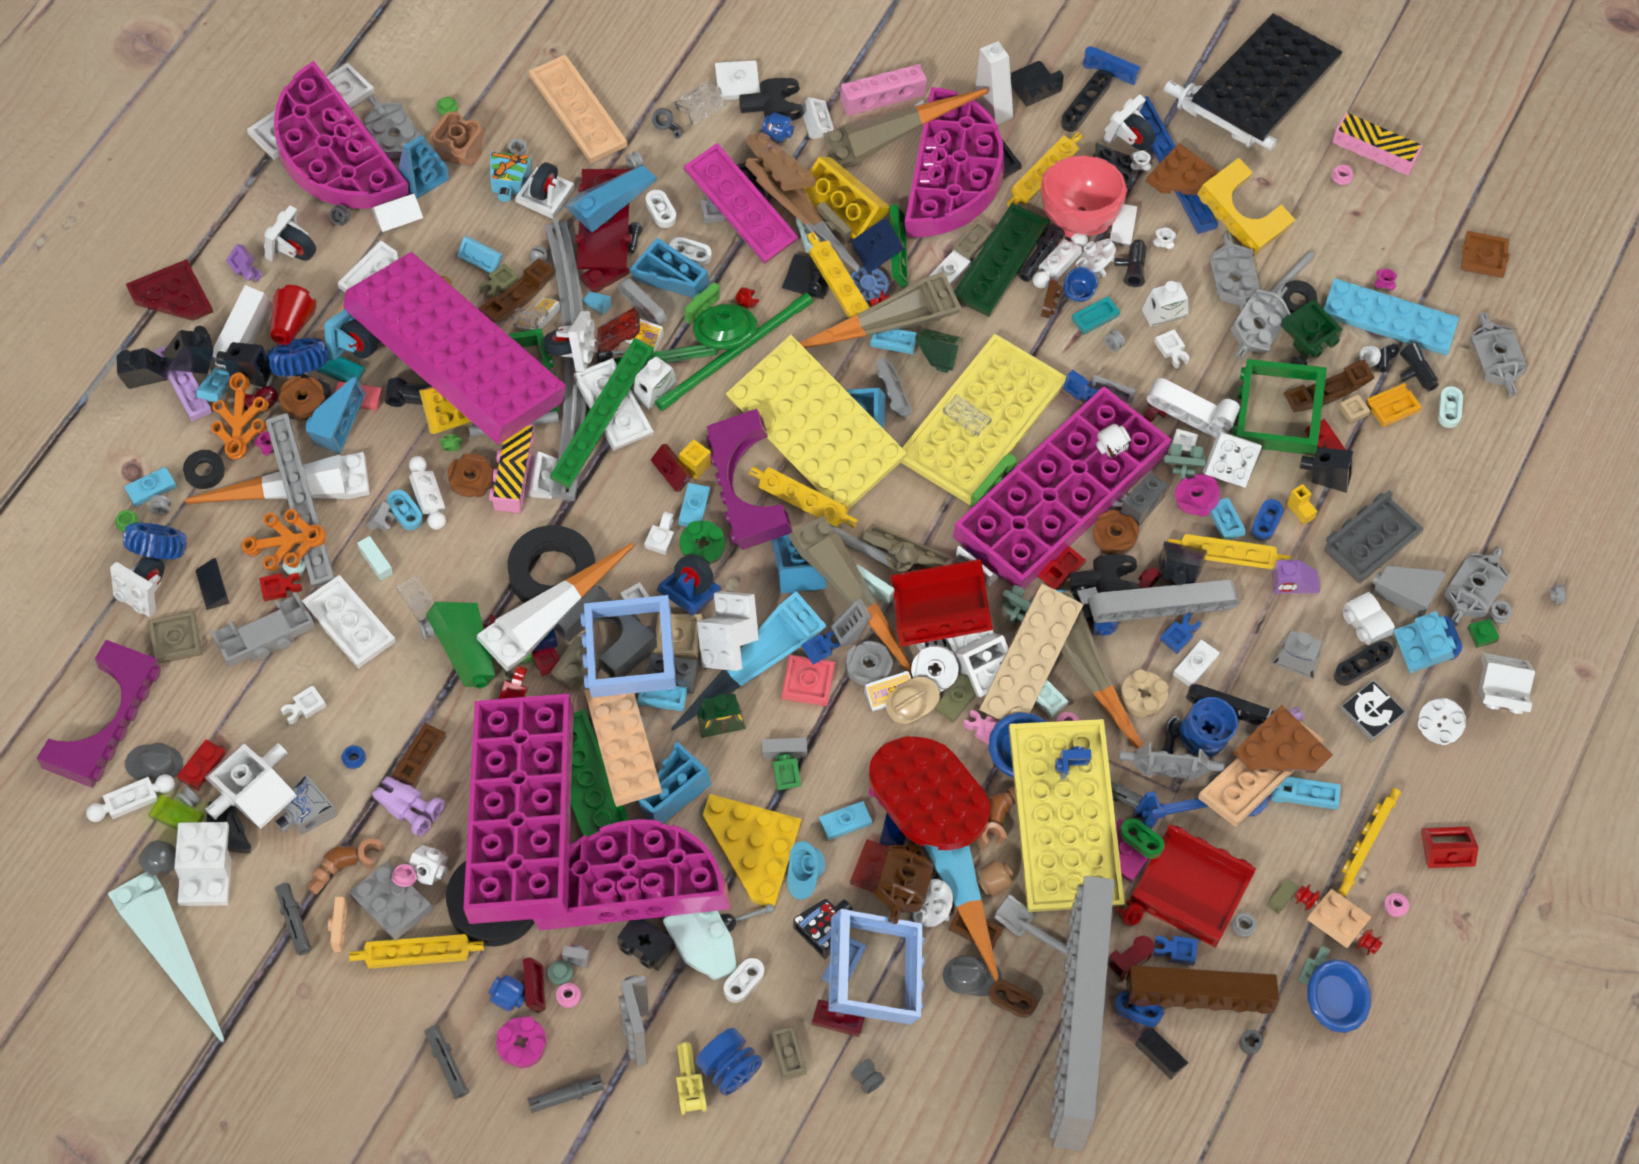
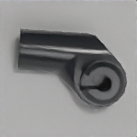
(1387, 354)

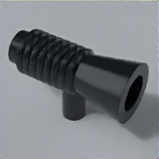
(1136, 261)
(1419, 367)

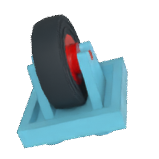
(345, 334)

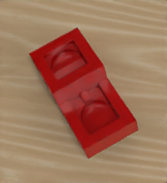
(1058, 571)

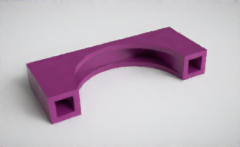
(729, 442)
(87, 758)

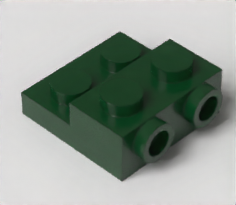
(1312, 329)

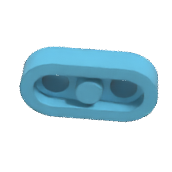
(406, 511)

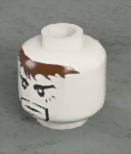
(1113, 440)

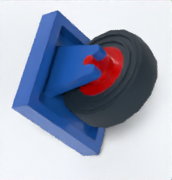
(690, 584)

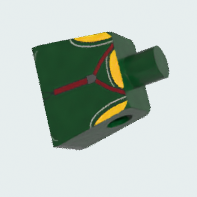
(720, 715)

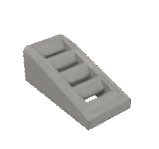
(840, 627)

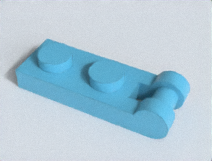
(1308, 793)

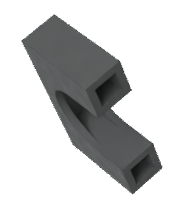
(628, 651)

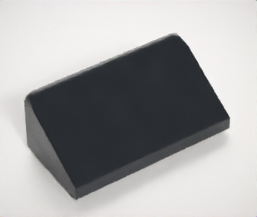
(212, 585)
(1161, 1053)

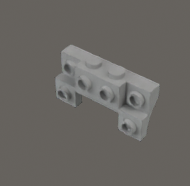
(265, 634)

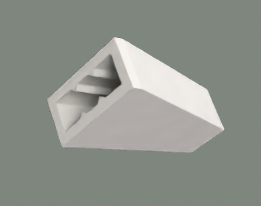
(994, 74)
(245, 321)

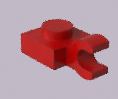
(514, 688)

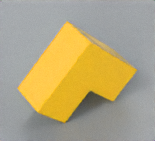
(1300, 504)

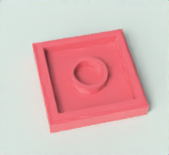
(808, 682)

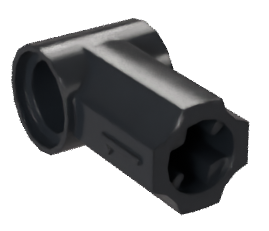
(401, 392)

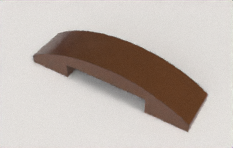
(520, 293)
(1335, 387)

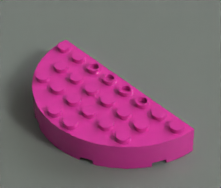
(329, 146)
(955, 169)
(639, 874)

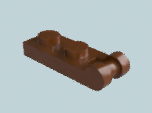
(419, 755)

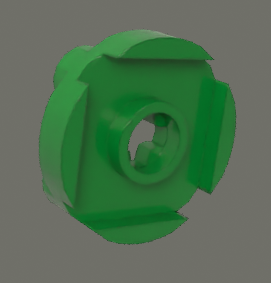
(707, 530)

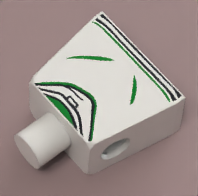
(1166, 304)
(653, 382)

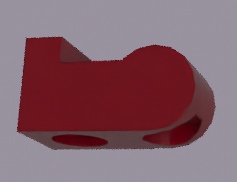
(1136, 955)

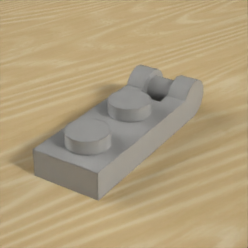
(893, 388)

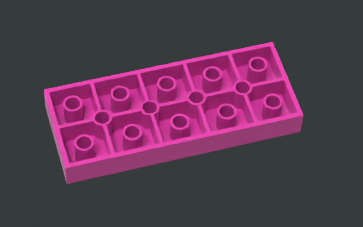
(454, 347)
(1059, 490)
(519, 809)

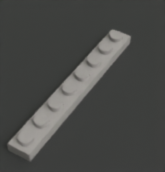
(299, 494)

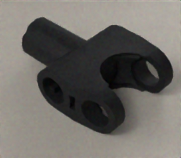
(773, 98)
(1106, 574)

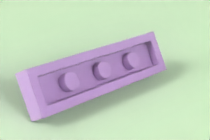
(185, 388)

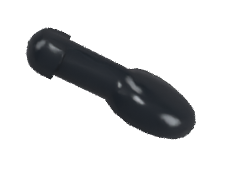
(1171, 731)

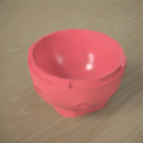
(1083, 194)

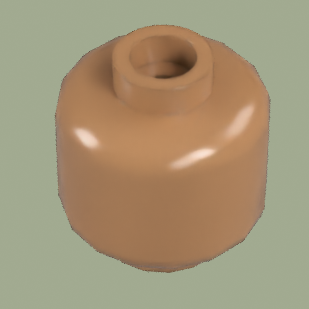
(995, 878)

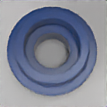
(353, 751)

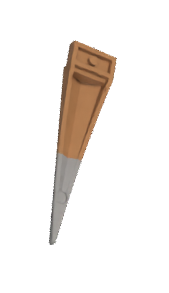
(799, 205)

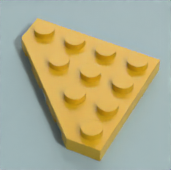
(754, 843)

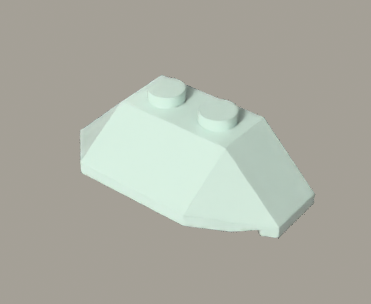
(703, 942)

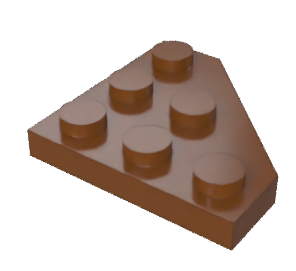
(1181, 172)
(1283, 746)

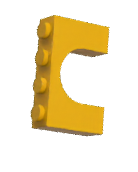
(1252, 233)

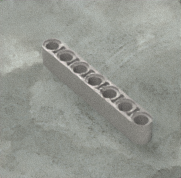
(1163, 601)

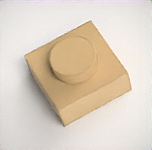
(1354, 409)

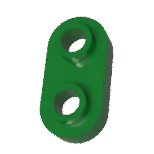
(1142, 839)

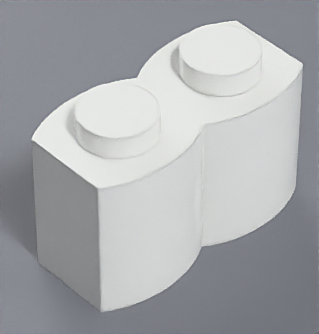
(1368, 618)

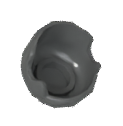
(158, 857)

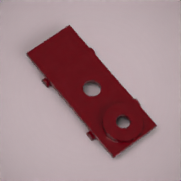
(608, 243)

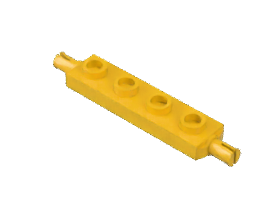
(1030, 183)
(836, 276)
(803, 496)
(1233, 551)
(1362, 848)
(416, 951)

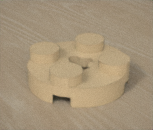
(1144, 681)

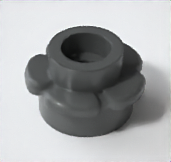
(335, 215)

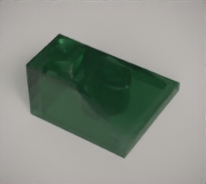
(939, 348)

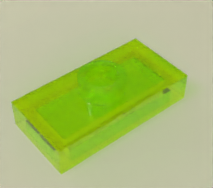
(173, 812)

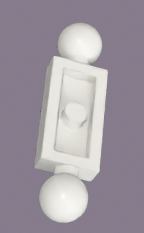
(1059, 260)
(427, 492)
(130, 798)

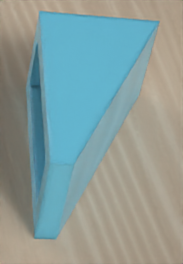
(598, 302)

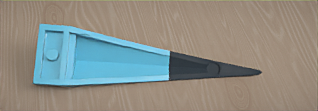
(779, 636)

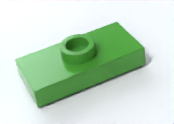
(701, 302)

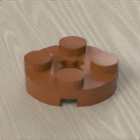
(301, 408)
(470, 487)
(1115, 544)

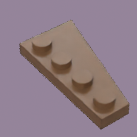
(784, 167)

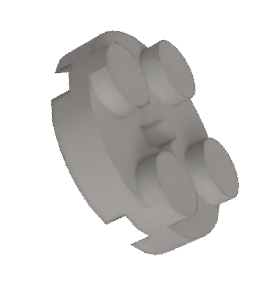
(863, 653)

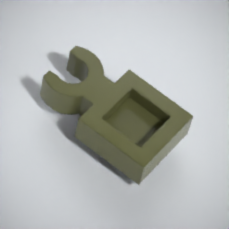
(500, 279)

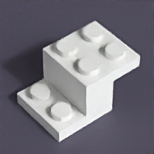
(728, 630)
(979, 657)
(1506, 683)
(203, 864)

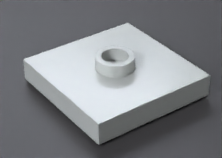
(737, 78)

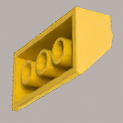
(845, 196)

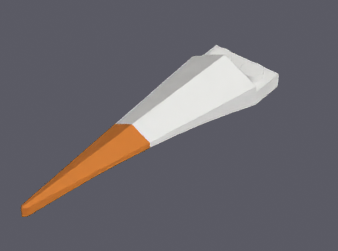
(327, 478)
(523, 628)

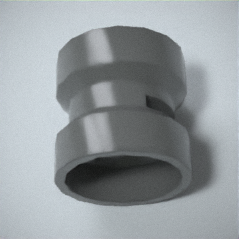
(867, 1076)

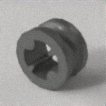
(1254, 1034)

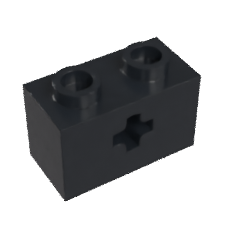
(641, 932)

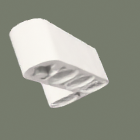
(1192, 408)

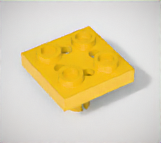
(439, 421)

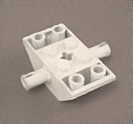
(250, 785)

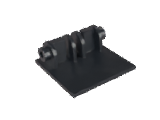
(1118, 159)
(805, 277)

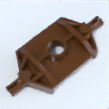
(898, 891)

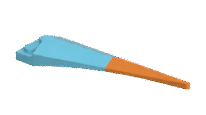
(958, 871)

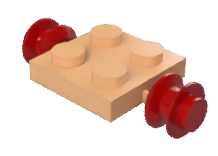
(1339, 918)

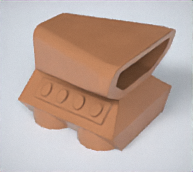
(457, 139)

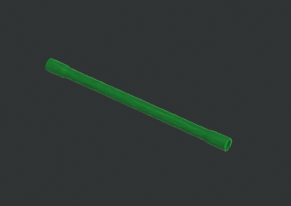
(673, 395)

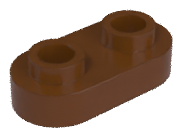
(1049, 305)
(1013, 997)

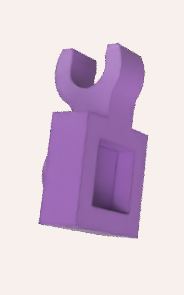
(241, 261)

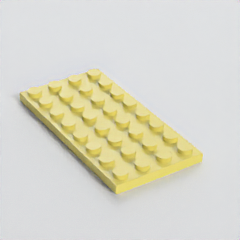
(1006, 387)
(817, 424)
(1066, 822)

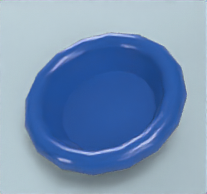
(1000, 741)
(1339, 996)

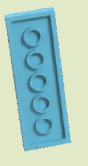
(1391, 316)

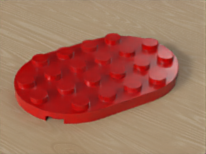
(929, 793)

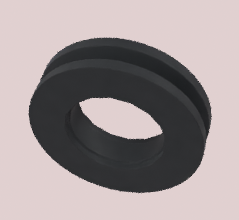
(539, 541)
(491, 932)

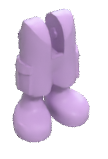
(403, 799)

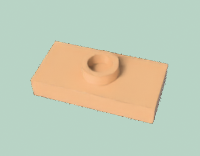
(337, 924)

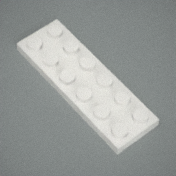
(346, 81)

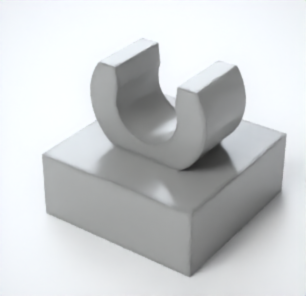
(378, 517)

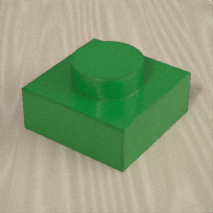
(1483, 633)

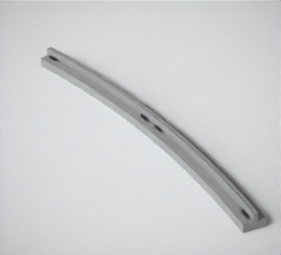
(571, 305)

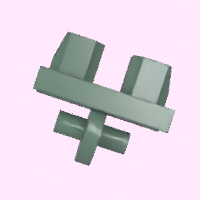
(1174, 457)
(1015, 604)

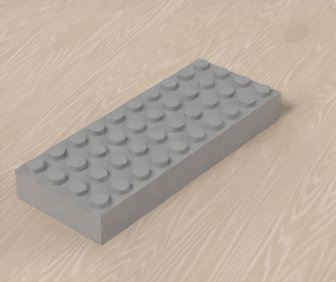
(1082, 1014)

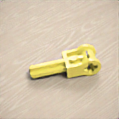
(689, 1084)

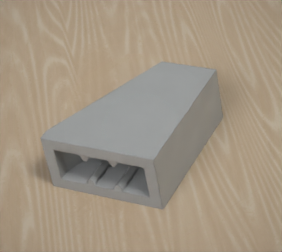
(1408, 587)

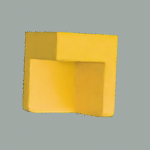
(695, 458)

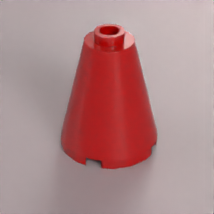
(290, 312)

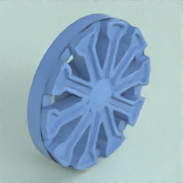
(869, 283)

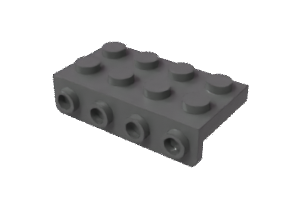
(1372, 537)

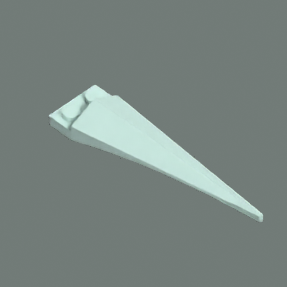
(150, 916)

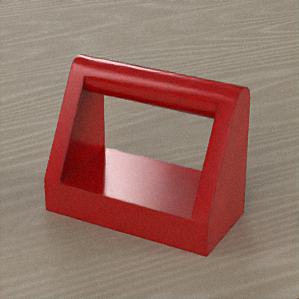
(1449, 854)

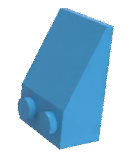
(335, 417)
(793, 570)

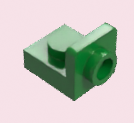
(786, 772)

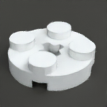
(936, 654)

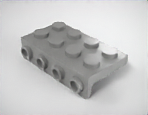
(632, 1007)

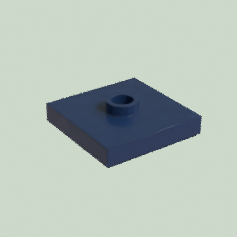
(877, 245)

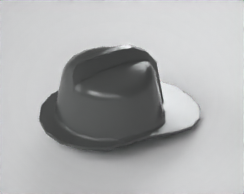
(153, 761)
(969, 976)

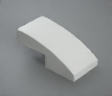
(1123, 226)

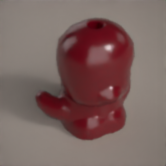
(266, 392)

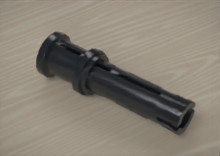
(1044, 246)

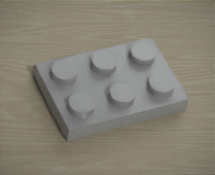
(388, 904)

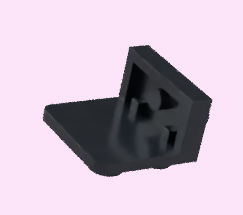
(1036, 83)

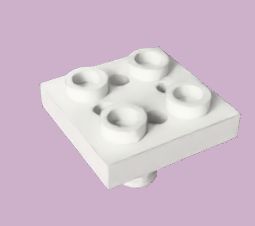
(1225, 458)

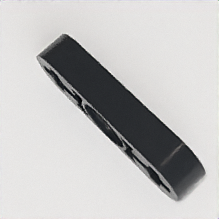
(1359, 672)

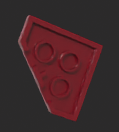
(171, 291)

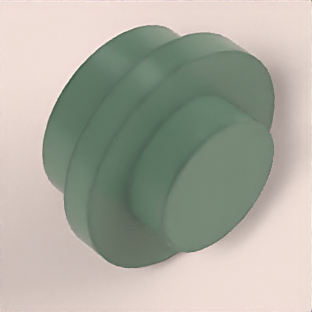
(560, 972)

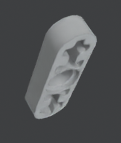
(642, 302)

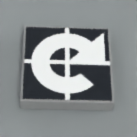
(1372, 710)

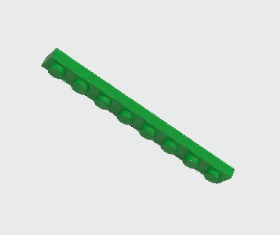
(601, 413)

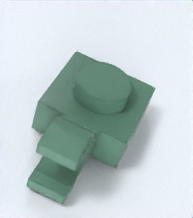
(1311, 965)

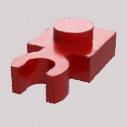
(275, 586)

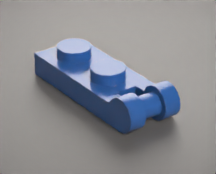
(1116, 66)

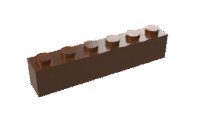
(1202, 989)

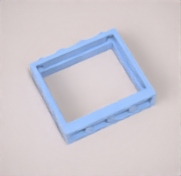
(635, 683)
(839, 964)

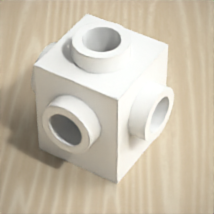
(428, 865)

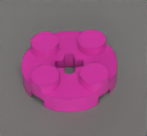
(1197, 505)
(524, 1028)

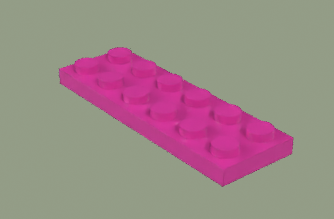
(740, 203)

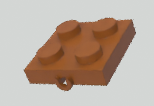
(1484, 254)

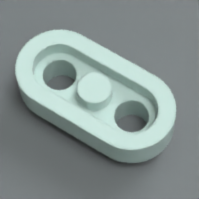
(1450, 409)

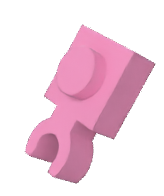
(982, 726)

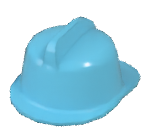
(805, 867)

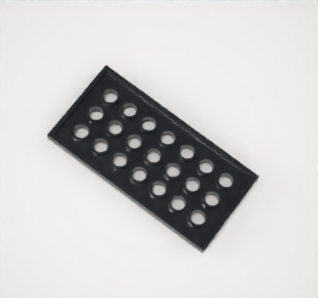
(1255, 76)

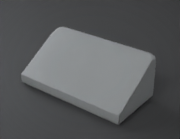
(1123, 392)

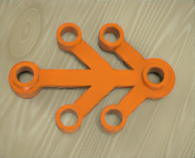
(239, 419)
(286, 541)

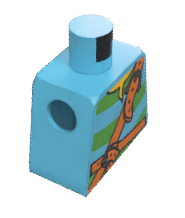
(509, 173)

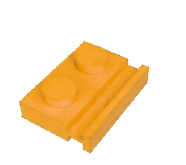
(1393, 405)

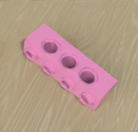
(883, 89)

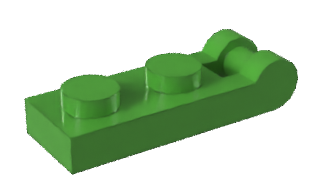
(1001, 470)

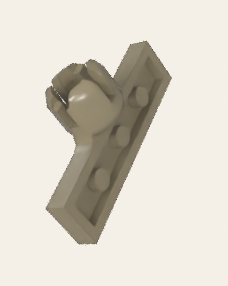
(903, 551)

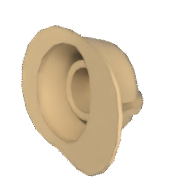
(912, 700)

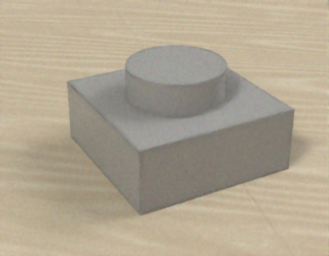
(576, 955)

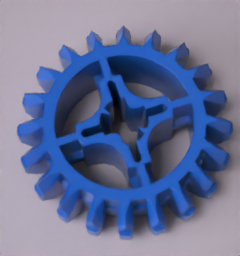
(297, 357)
(154, 540)

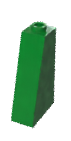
(457, 630)

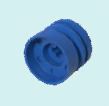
(1218, 726)
(728, 1061)

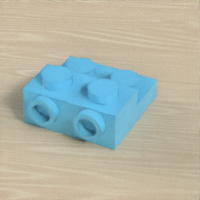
(1425, 642)

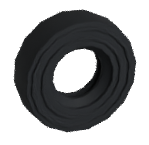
(1300, 287)
(209, 480)

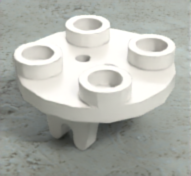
(1097, 256)
(1433, 714)
(940, 901)

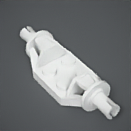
(1185, 98)

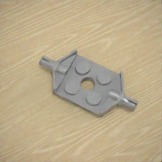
(386, 119)
(1234, 261)
(1269, 311)
(1499, 367)
(1466, 596)
(1170, 765)

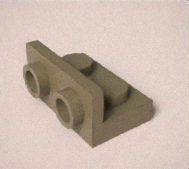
(570, 667)

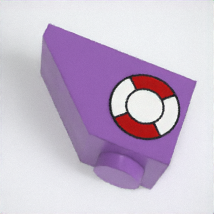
(1294, 577)

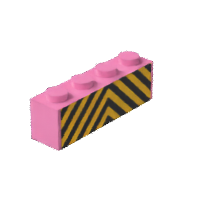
(1377, 143)
(512, 471)

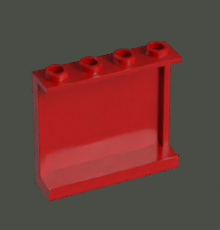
(941, 602)
(1193, 886)

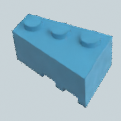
(669, 270)
(681, 781)

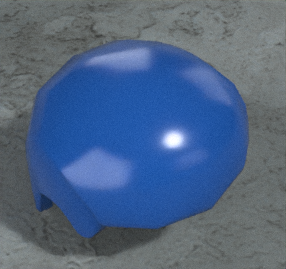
(1080, 284)

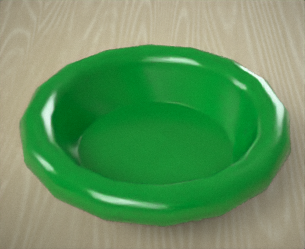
(725, 326)

